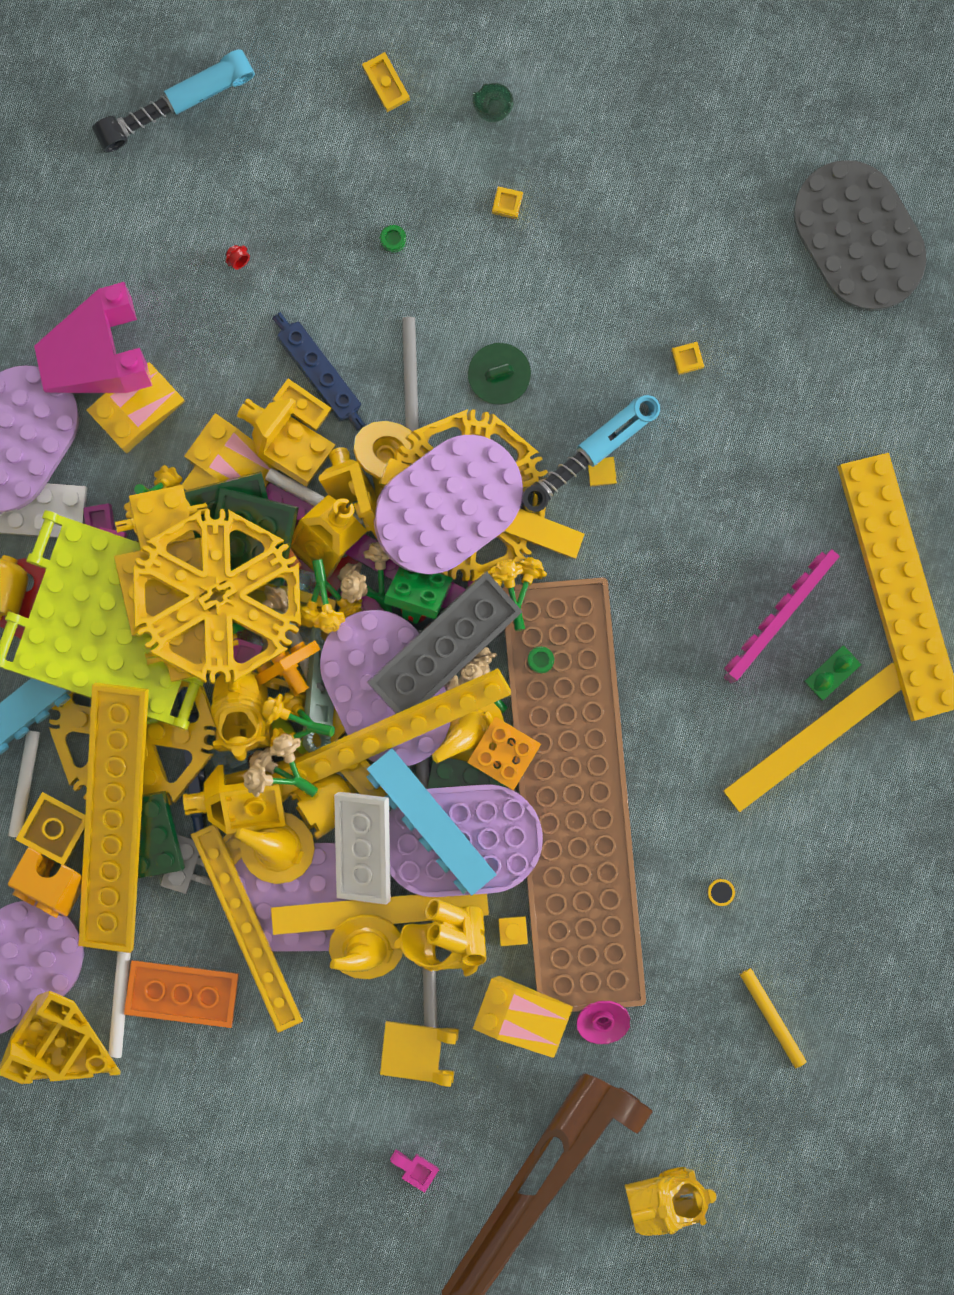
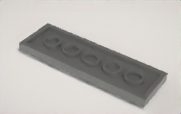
(445, 645)

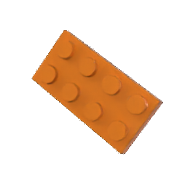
(181, 993)

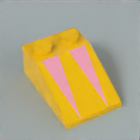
(137, 413)
(226, 452)
(522, 1016)

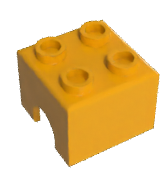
(33, 884)

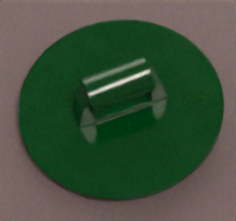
(499, 373)

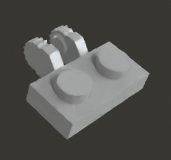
(181, 880)

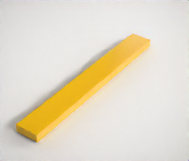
(524, 526)
(813, 738)
(331, 914)
(246, 928)

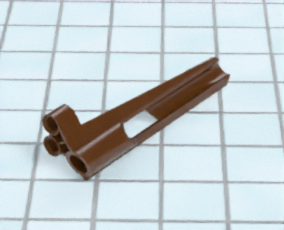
(578, 1125)

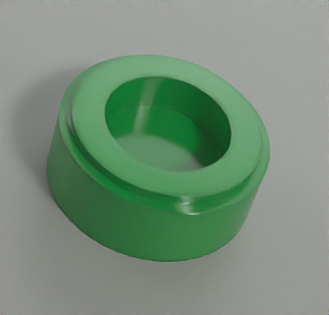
(393, 238)
(540, 660)

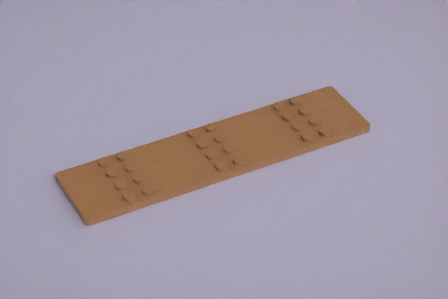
(577, 785)

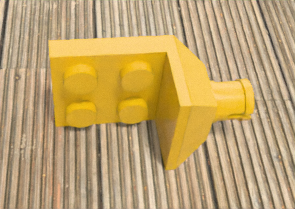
(285, 440)
(350, 482)
(327, 533)
(234, 807)

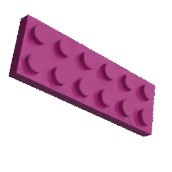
(785, 608)

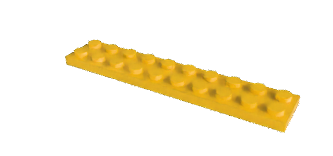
(899, 585)
(113, 817)

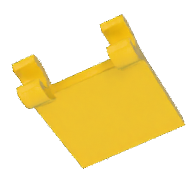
(415, 1052)

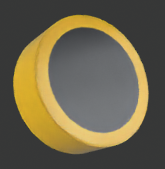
(721, 892)

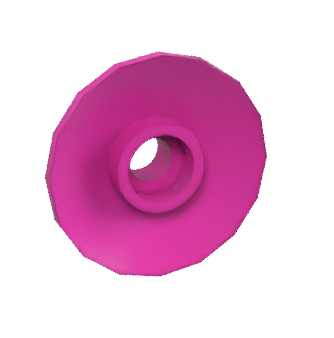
(603, 1022)

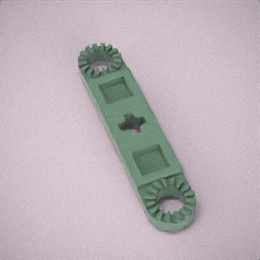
(317, 702)

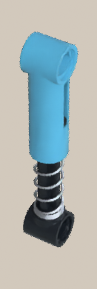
(230, 71)
(593, 450)

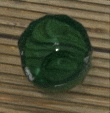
(493, 102)

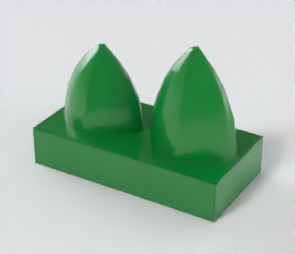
(832, 673)

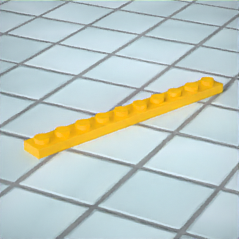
(398, 728)

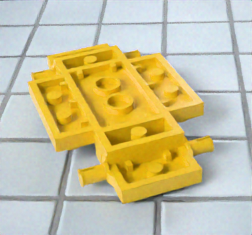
(151, 515)

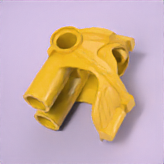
(239, 716)
(452, 930)
(658, 1204)

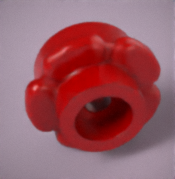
(237, 256)

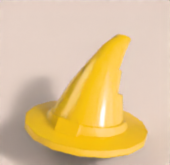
(378, 443)
(466, 734)
(278, 852)
(364, 947)

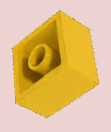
(52, 829)

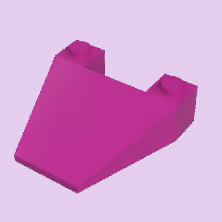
(82, 352)

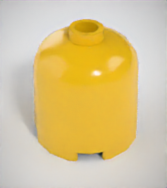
(12, 585)
(320, 809)

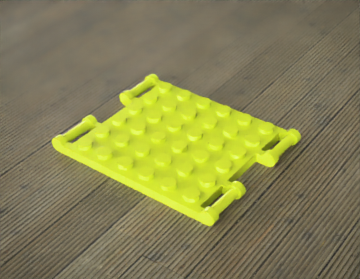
(81, 623)

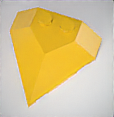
(54, 1044)

